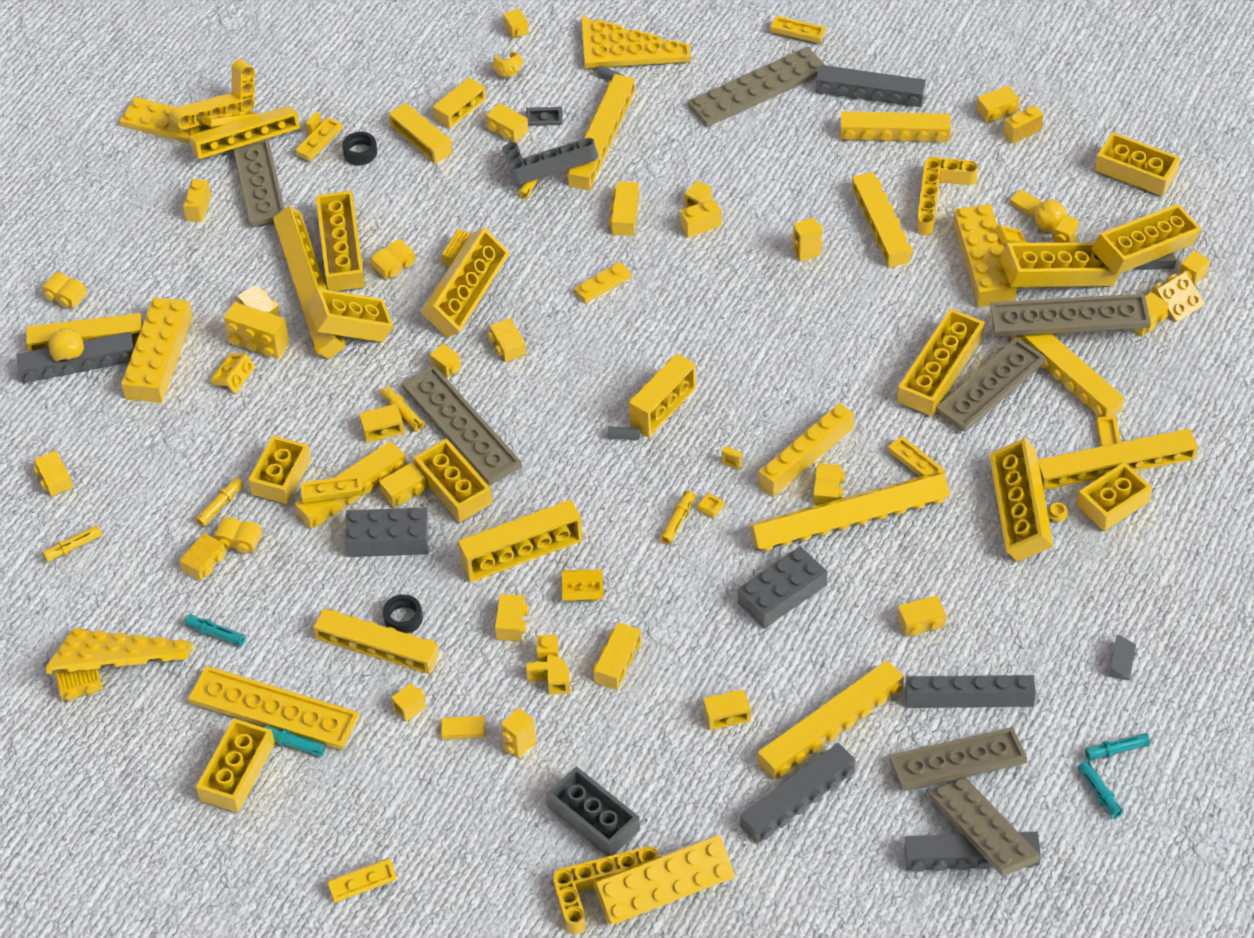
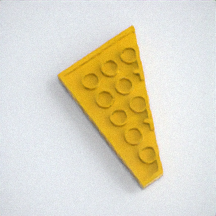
(614, 46)
(91, 649)

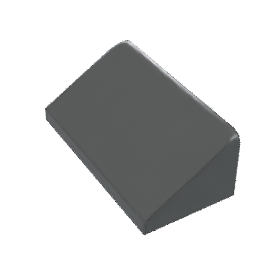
(544, 116)
(1164, 262)
(1122, 658)

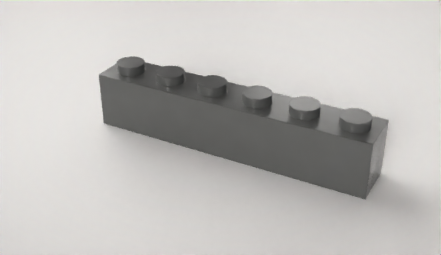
(870, 85)
(97, 354)
(970, 691)
(797, 793)
(951, 852)

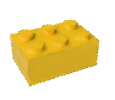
(256, 330)
(279, 469)
(1114, 496)

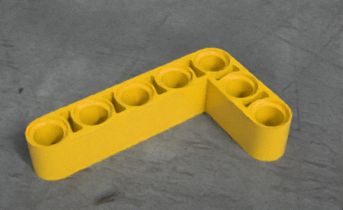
(240, 99)
(944, 171)
(594, 870)

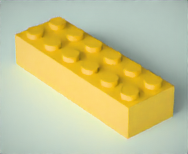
(1146, 239)
(340, 241)
(981, 254)
(1054, 265)
(465, 282)
(157, 350)
(940, 362)
(1021, 500)
(520, 540)
(663, 879)

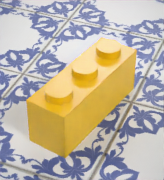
(459, 102)
(624, 208)
(617, 655)

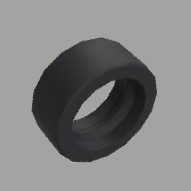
(357, 138)
(403, 601)

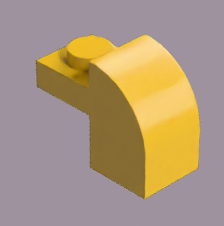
(553, 671)

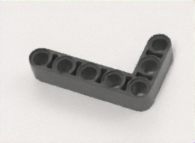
(548, 162)

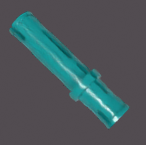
(206, 627)
(297, 742)
(1108, 749)
(1104, 795)

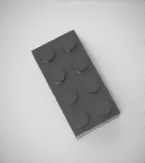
(387, 532)
(782, 587)
(593, 811)

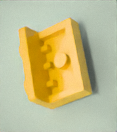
(582, 585)

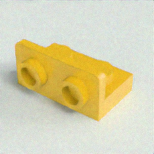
(233, 371)

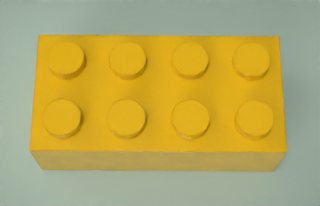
(1137, 163)
(350, 315)
(662, 395)
(453, 480)
(235, 765)

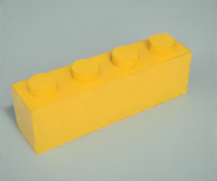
(420, 132)

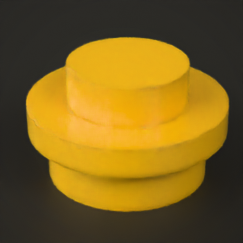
(1057, 512)

